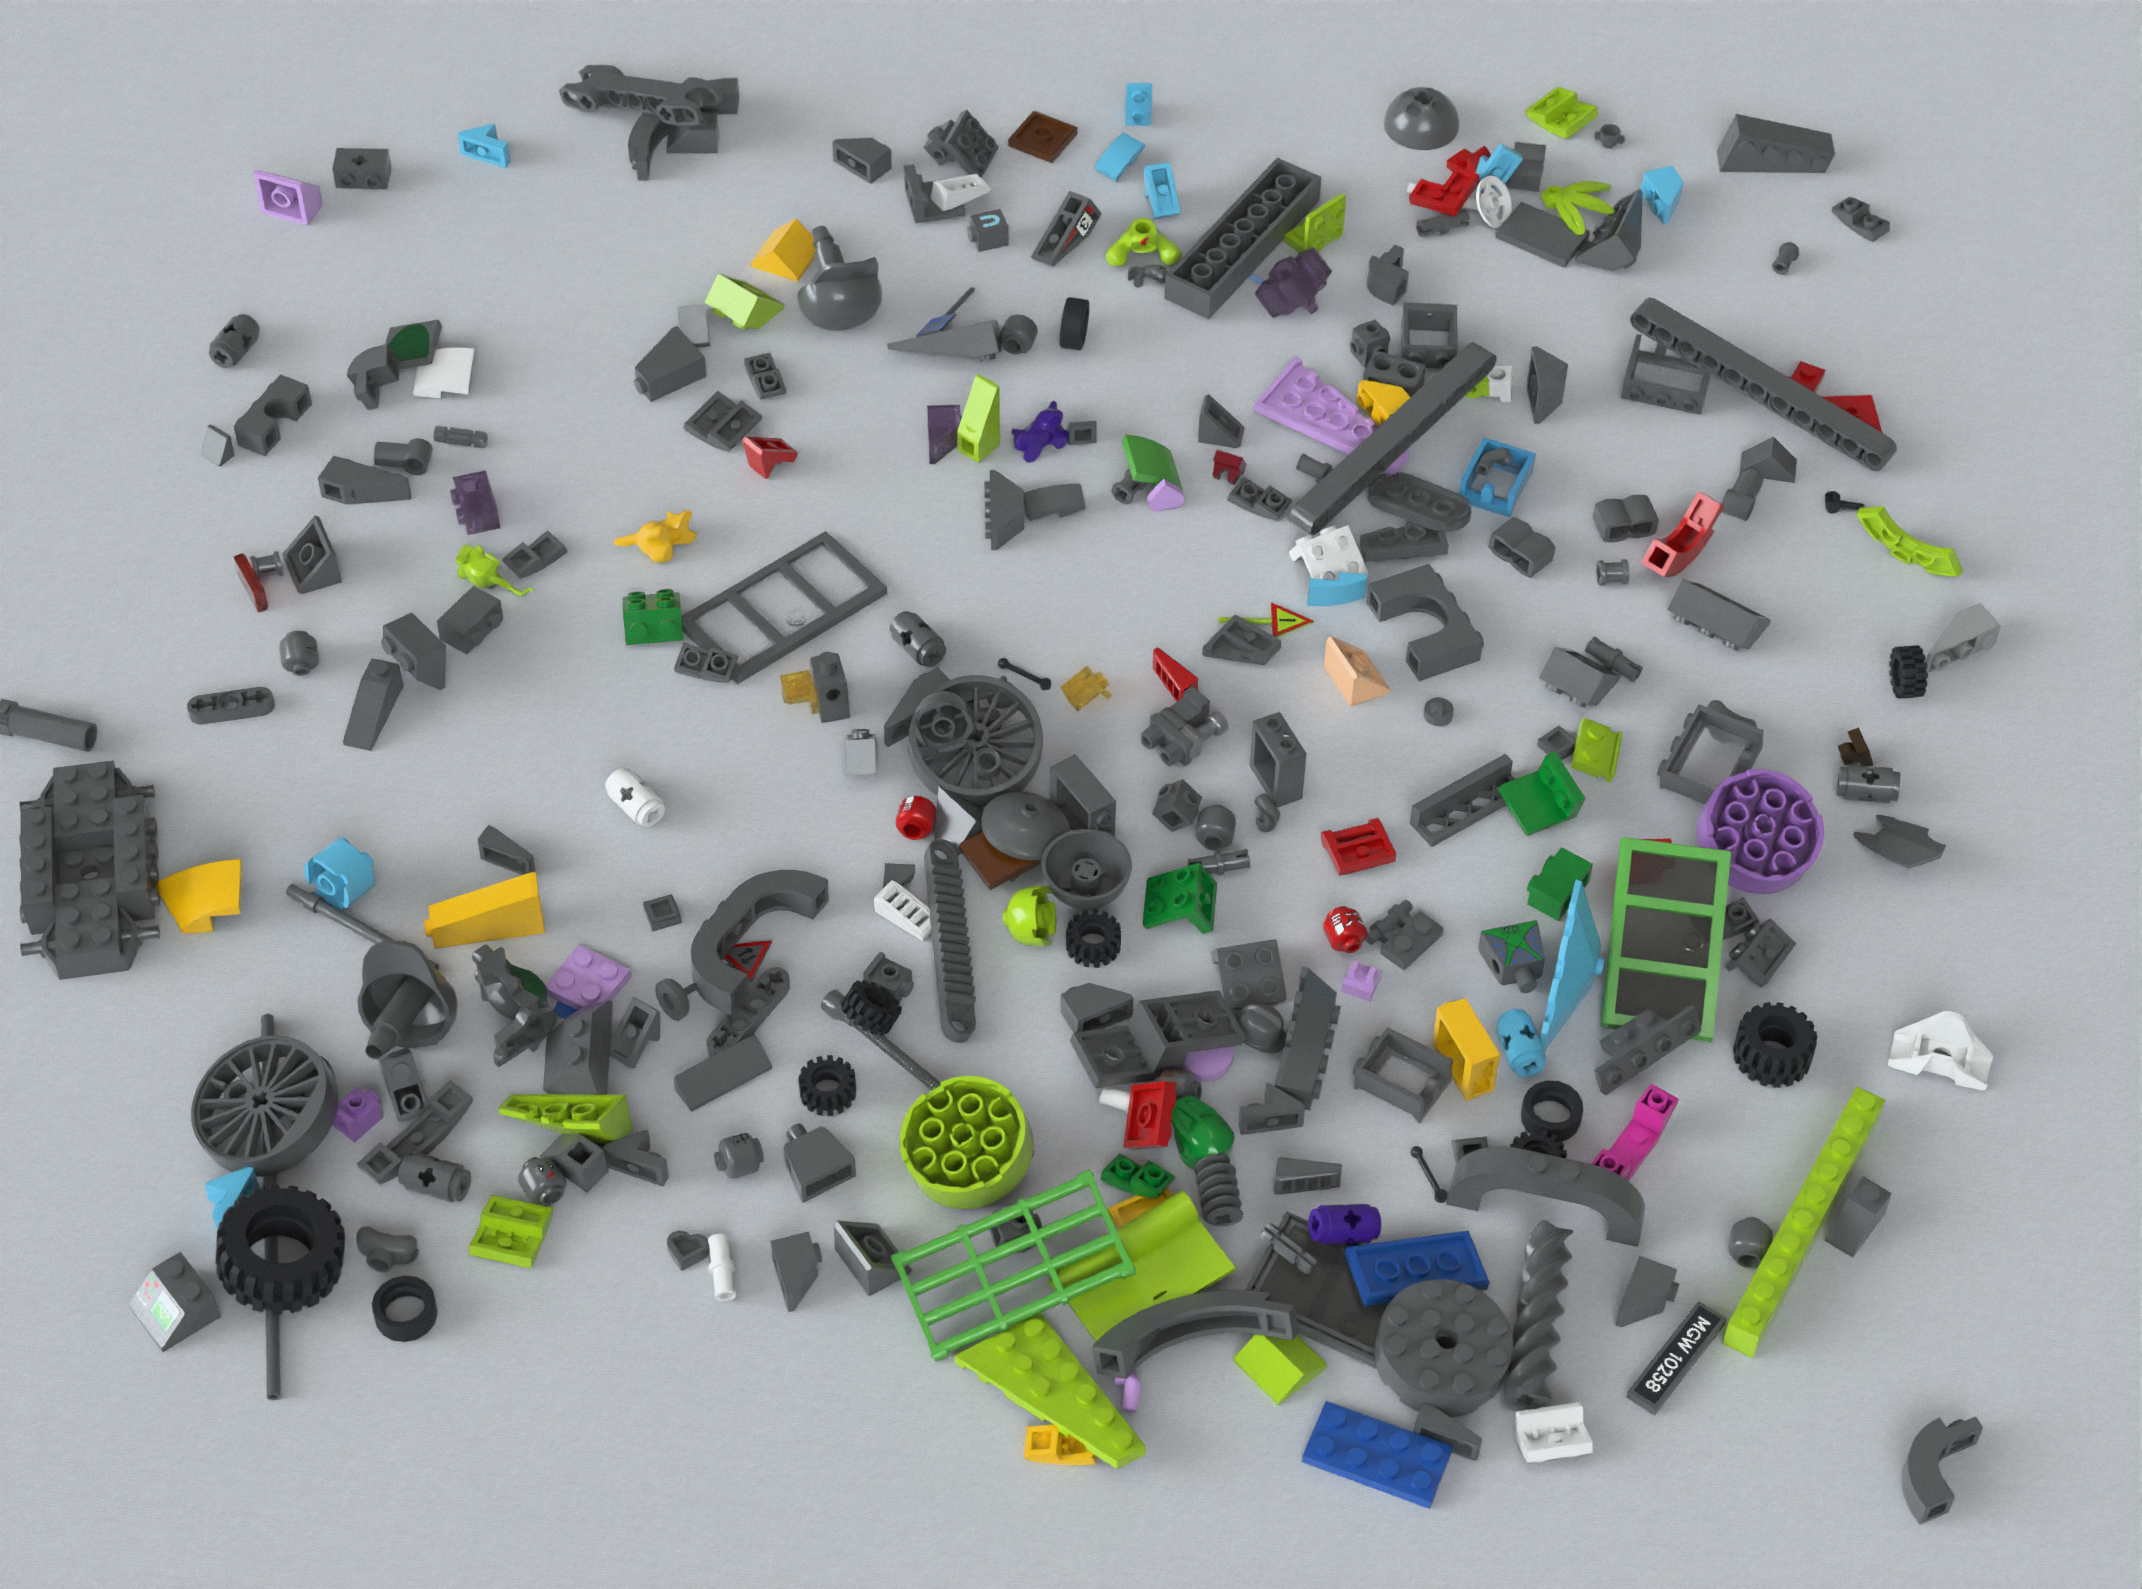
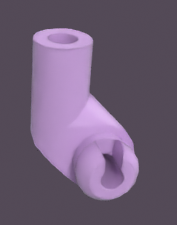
(1131, 1392)

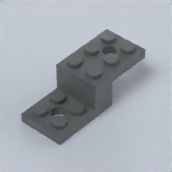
(1157, 1038)

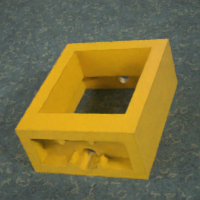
(1465, 1040)

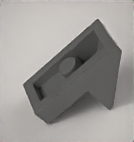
(634, 1031)
(1276, 1114)
(632, 1158)

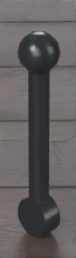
(1045, 683)
(1440, 1194)

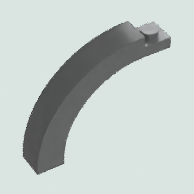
(650, 129)
(1187, 1318)

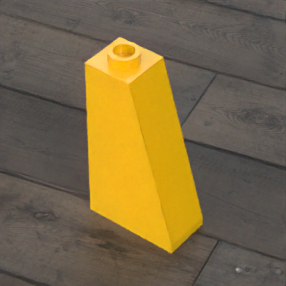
(488, 914)

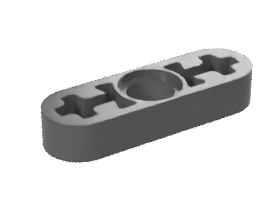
(219, 699)

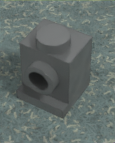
(890, 976)

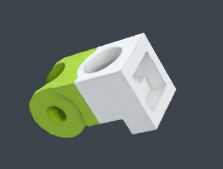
(1495, 384)

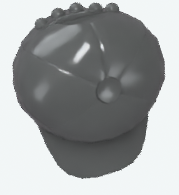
(840, 292)
(403, 999)

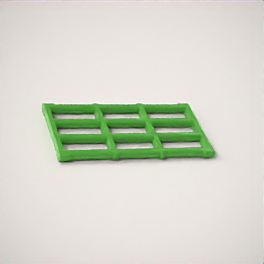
(1049, 1266)

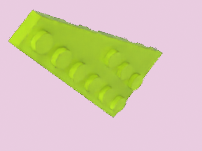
(1050, 1383)

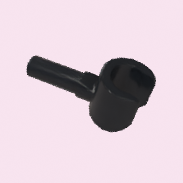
(1834, 503)

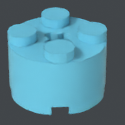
(340, 873)

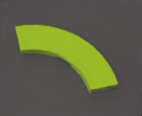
(1905, 547)

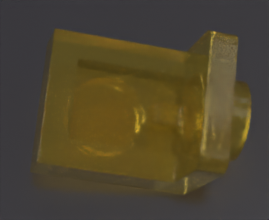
(1085, 687)

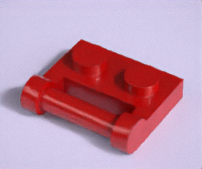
(1361, 852)

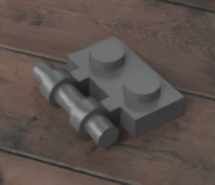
(1410, 941)

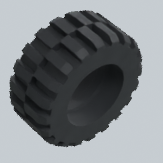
(279, 1284)

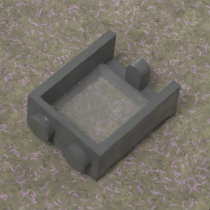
(1403, 1073)

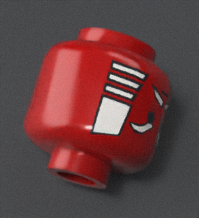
(915, 817)
(1345, 929)

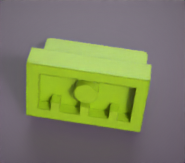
(1319, 227)

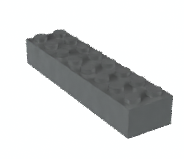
(1242, 238)

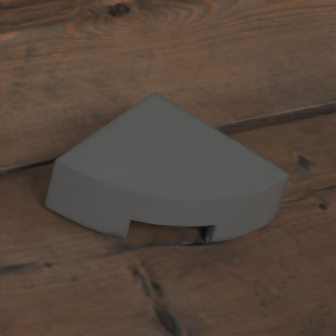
(899, 873)

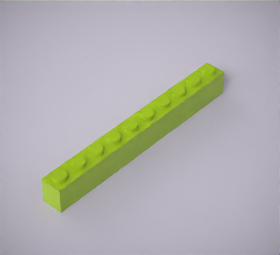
(1803, 1222)

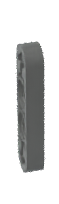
(745, 1012)

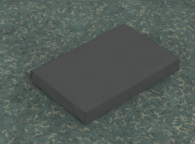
(1541, 234)

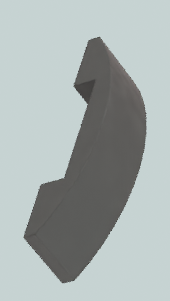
(421, 1136)

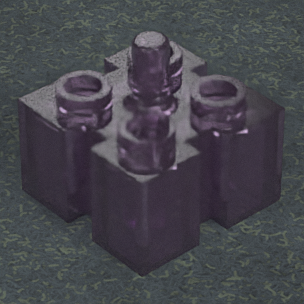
(1294, 283)

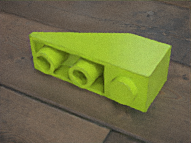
(980, 422)

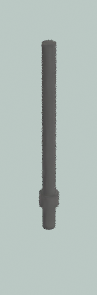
(316, 903)

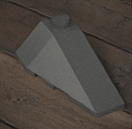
(1618, 238)

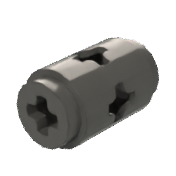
(234, 341)
(917, 639)
(1883, 783)
(451, 1178)

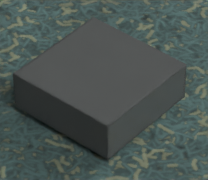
(1558, 741)
(662, 912)

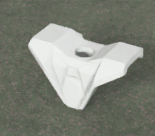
(1945, 1031)

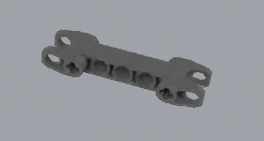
(668, 100)

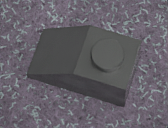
(695, 138)
(863, 157)
(1095, 1007)
(1858, 1217)
(795, 1266)
(1647, 1291)

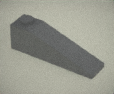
(968, 341)

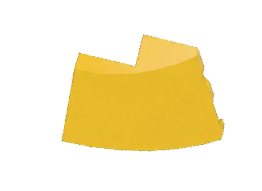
(202, 893)

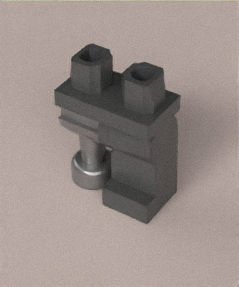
(1176, 728)

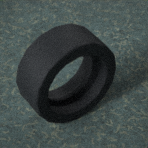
(1074, 323)
(1556, 1092)
(401, 1287)

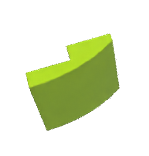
(1561, 112)
(511, 1231)

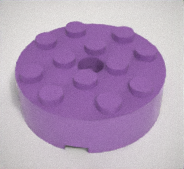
(1765, 804)

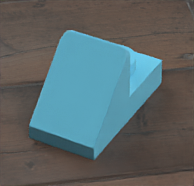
(483, 145)
(1500, 164)
(1161, 190)
(228, 1189)

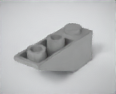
(1966, 634)

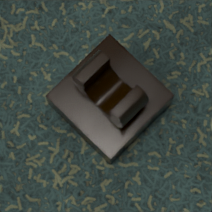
(1855, 749)

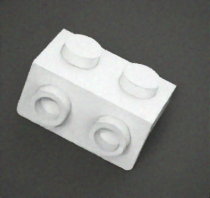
(1552, 1433)

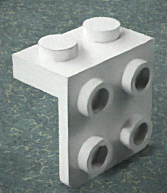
(1330, 553)

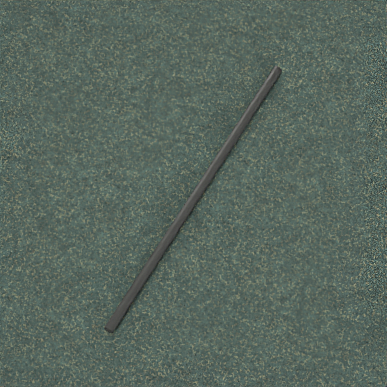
(271, 1255)

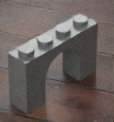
(1424, 592)

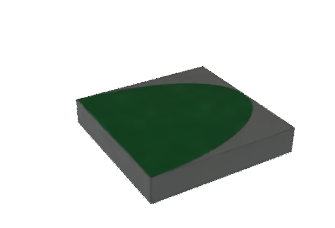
(414, 342)

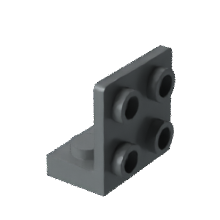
(920, 201)
(1250, 973)

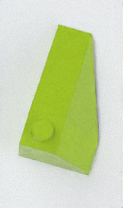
(594, 1116)

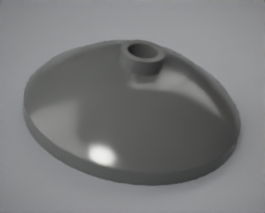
(1023, 824)

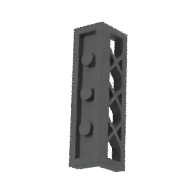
(1456, 798)

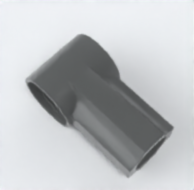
(412, 456)
(1741, 498)

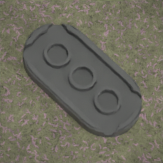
(1420, 502)

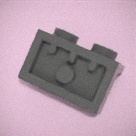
(1761, 952)

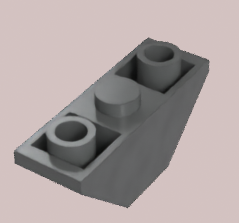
(1004, 509)

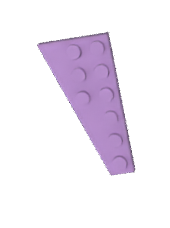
(1317, 411)

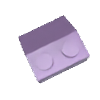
(287, 197)

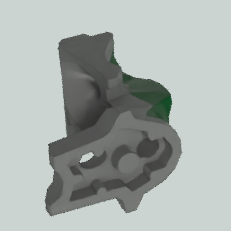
(517, 996)

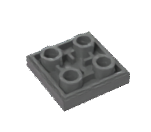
(970, 144)

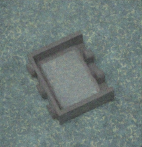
(1664, 380)
(1709, 753)

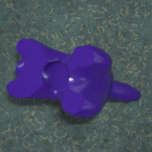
(1042, 431)

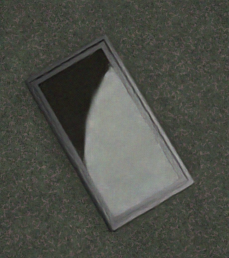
(1324, 1300)

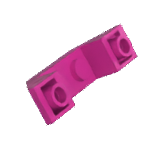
(1640, 1135)

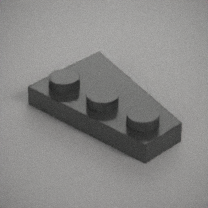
(1403, 543)

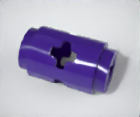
(1344, 1223)

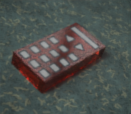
(251, 582)

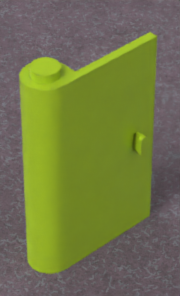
(1171, 1260)

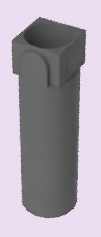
(46, 726)

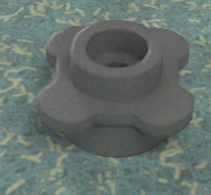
(1609, 136)

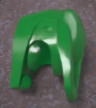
(1199, 1130)

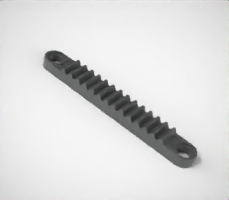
(950, 941)

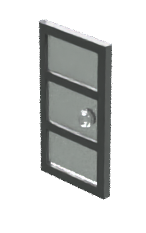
(784, 605)

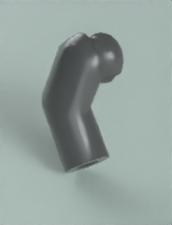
(1489, 458)

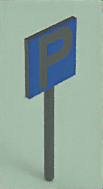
(938, 324)

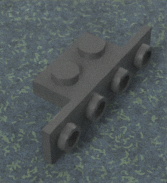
(1642, 1044)

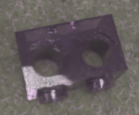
(475, 502)

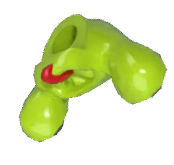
(1143, 238)

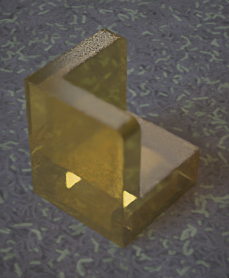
(799, 688)

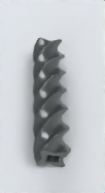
(1536, 1313)

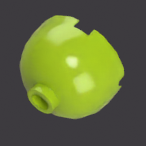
(1031, 916)

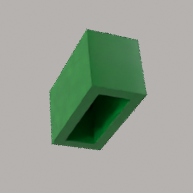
(1554, 886)

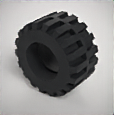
(1769, 1063)

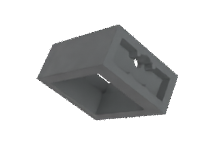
(1442, 319)
(1277, 759)
(1082, 796)

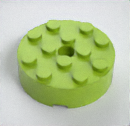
(966, 1142)

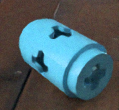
(1521, 1043)

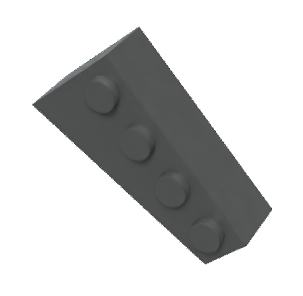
(1773, 148)

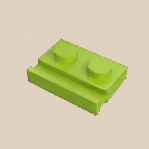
(1596, 749)

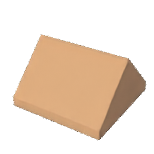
(1353, 672)

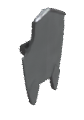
(1902, 843)

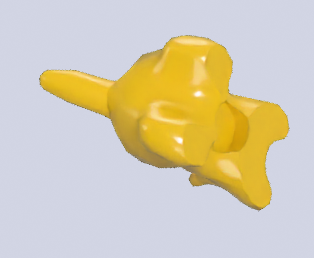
(659, 537)

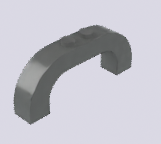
(764, 893)
(1552, 1178)

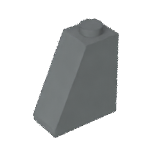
(669, 366)

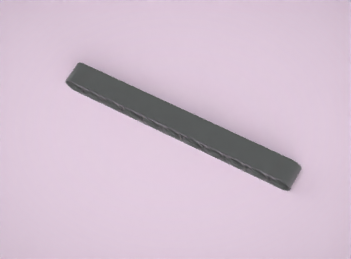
(1763, 384)
(1392, 438)

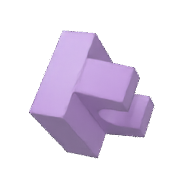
(1361, 981)

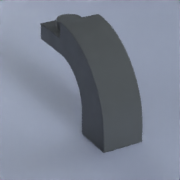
(1922, 1481)

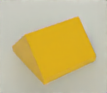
(786, 251)

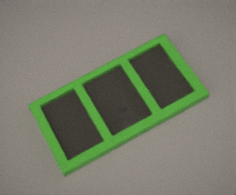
(1666, 932)

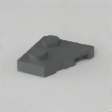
(1242, 643)

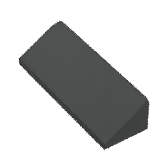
(722, 1073)

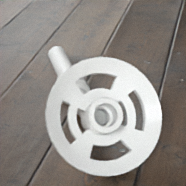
(1488, 204)

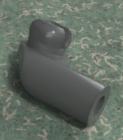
(1269, 815)

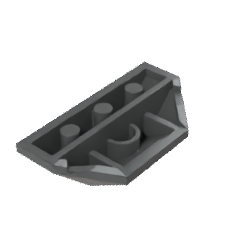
(579, 1052)

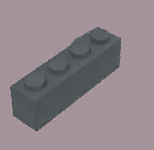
(1307, 1039)

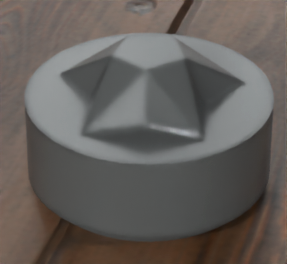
(1438, 711)

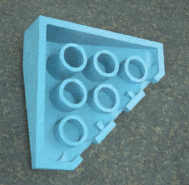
(1575, 966)

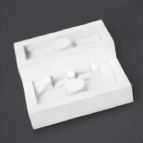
(447, 373)

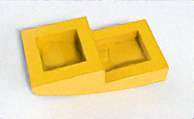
(1050, 1446)

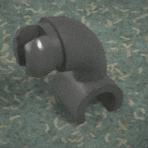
(1154, 271)

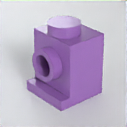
(357, 1113)

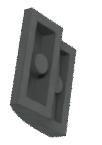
(722, 422)

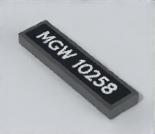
(1676, 1358)

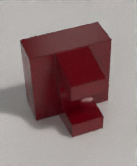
(1228, 462)

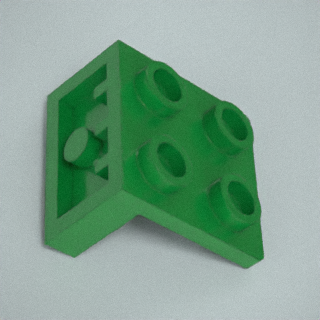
(1543, 796)
(1179, 895)

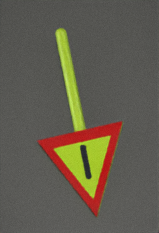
(1282, 620)

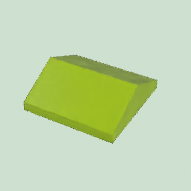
(1279, 1365)

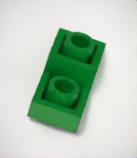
(1133, 1178)

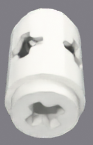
(635, 797)

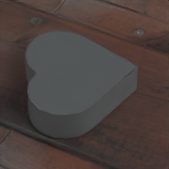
(687, 1248)

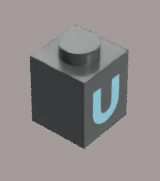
(988, 230)

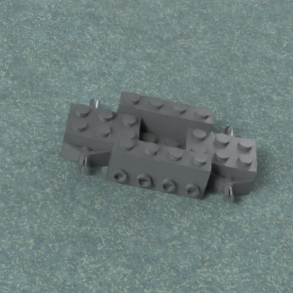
(78, 826)

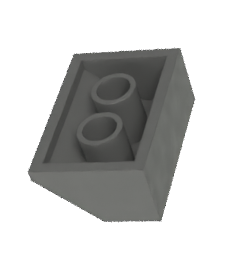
(1717, 615)

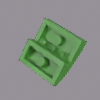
(1150, 461)

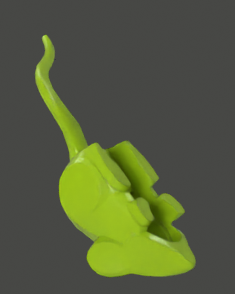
(482, 569)

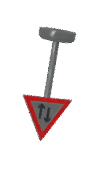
(742, 957)

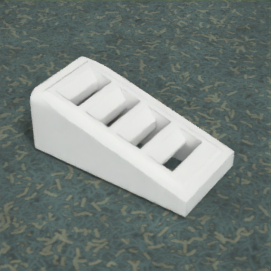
(957, 191)
(895, 895)

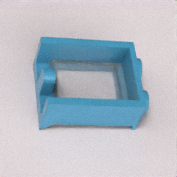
(1502, 485)

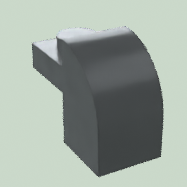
(1387, 277)
(370, 370)

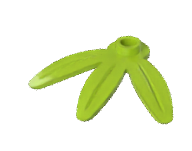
(1564, 198)

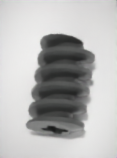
(1218, 1190)

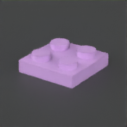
(587, 979)

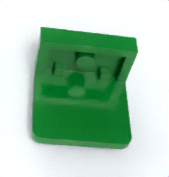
(652, 617)

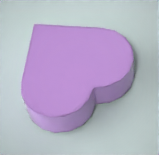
(1165, 496)

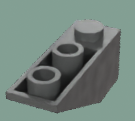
(358, 483)

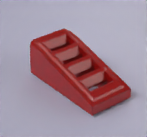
(1172, 674)

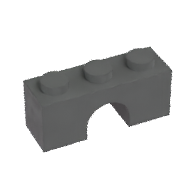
(259, 427)

